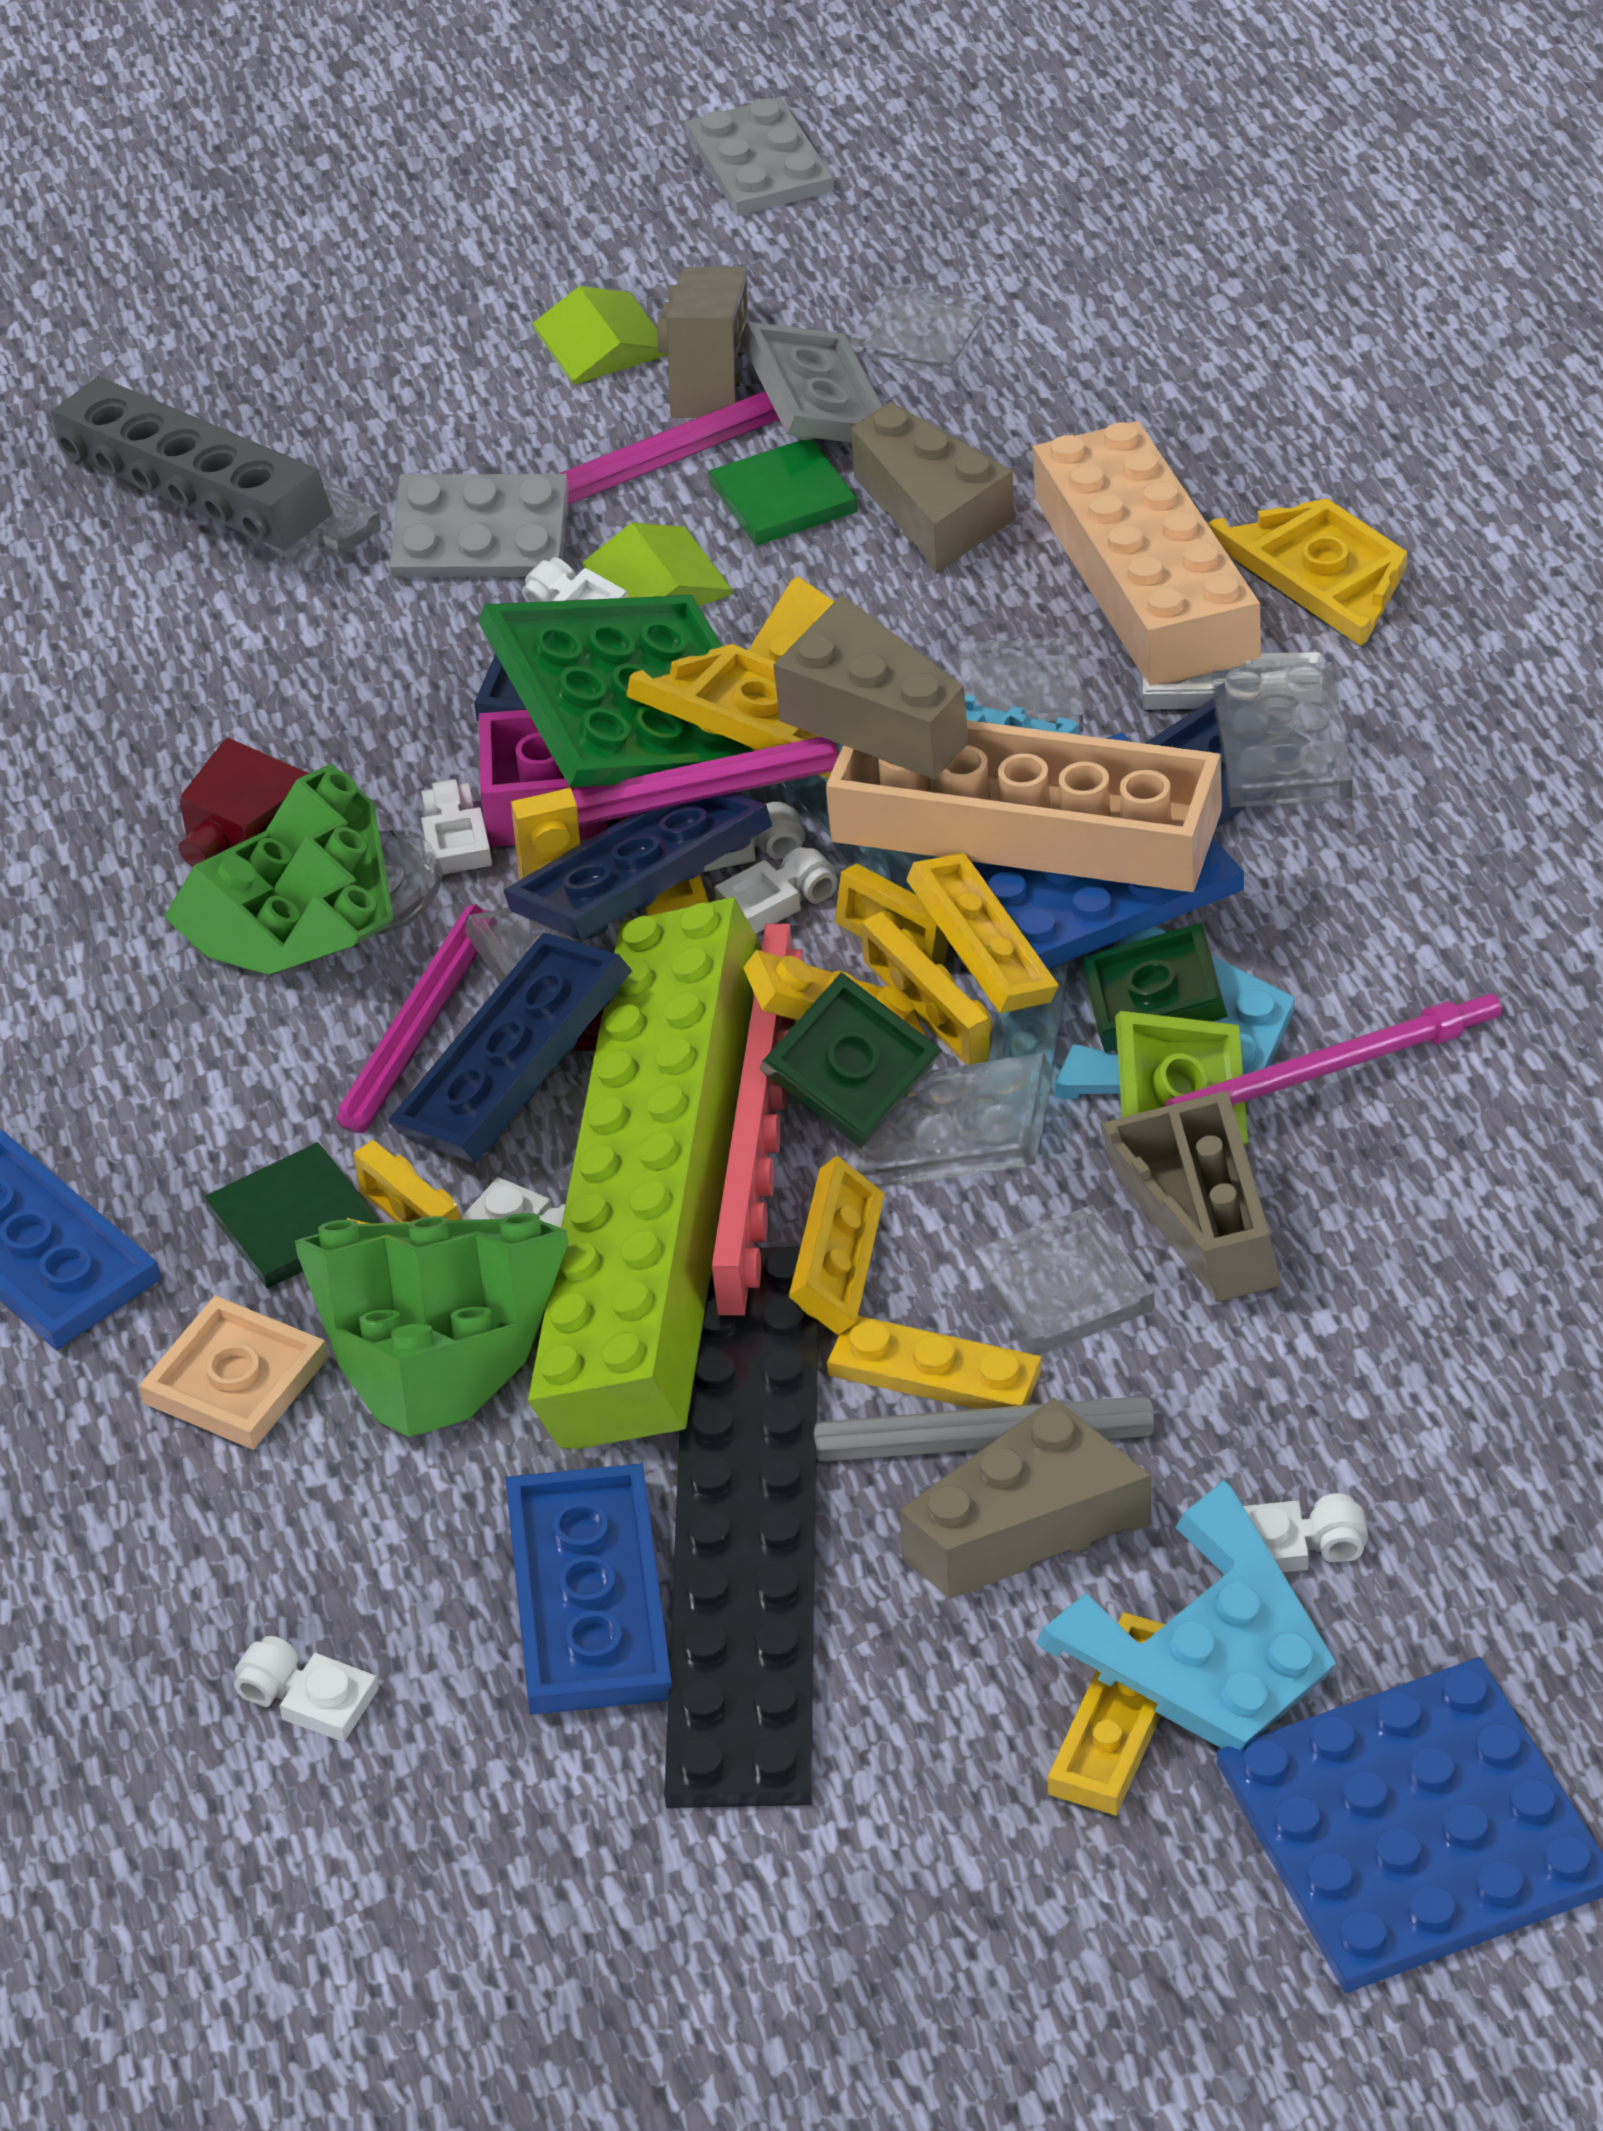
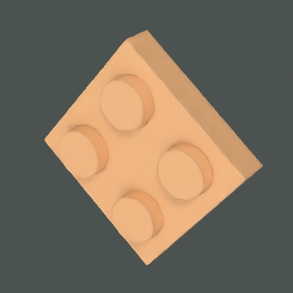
(233, 1372)

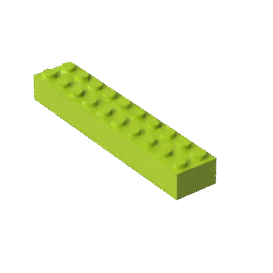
(648, 1182)

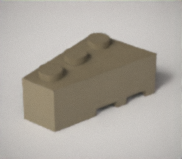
(703, 338)
(931, 484)
(871, 692)
(1198, 1190)
(1023, 1500)

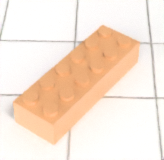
(1146, 553)
(1040, 805)

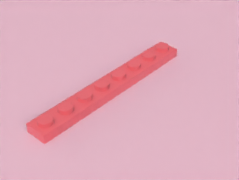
(754, 1136)

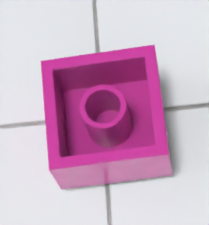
(516, 767)

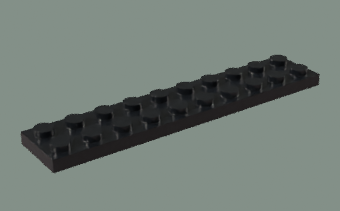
(746, 1556)

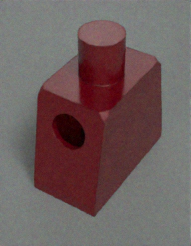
(232, 799)

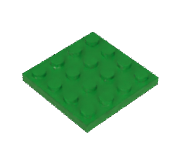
(574, 676)

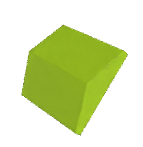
(598, 333)
(658, 562)
(1172, 1058)

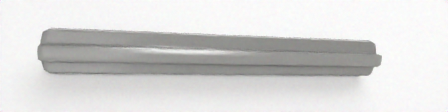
(967, 1429)

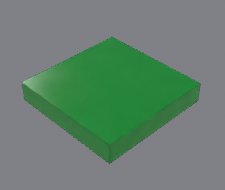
(783, 491)

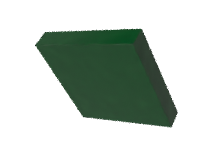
(1154, 976)
(851, 1060)
(284, 1204)

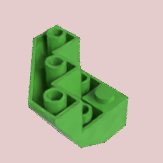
(297, 887)
(431, 1309)

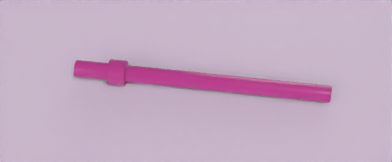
(1436, 1023)

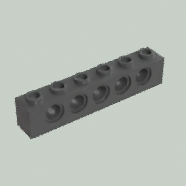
(192, 463)

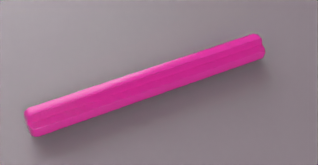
(669, 446)
(706, 780)
(409, 1027)

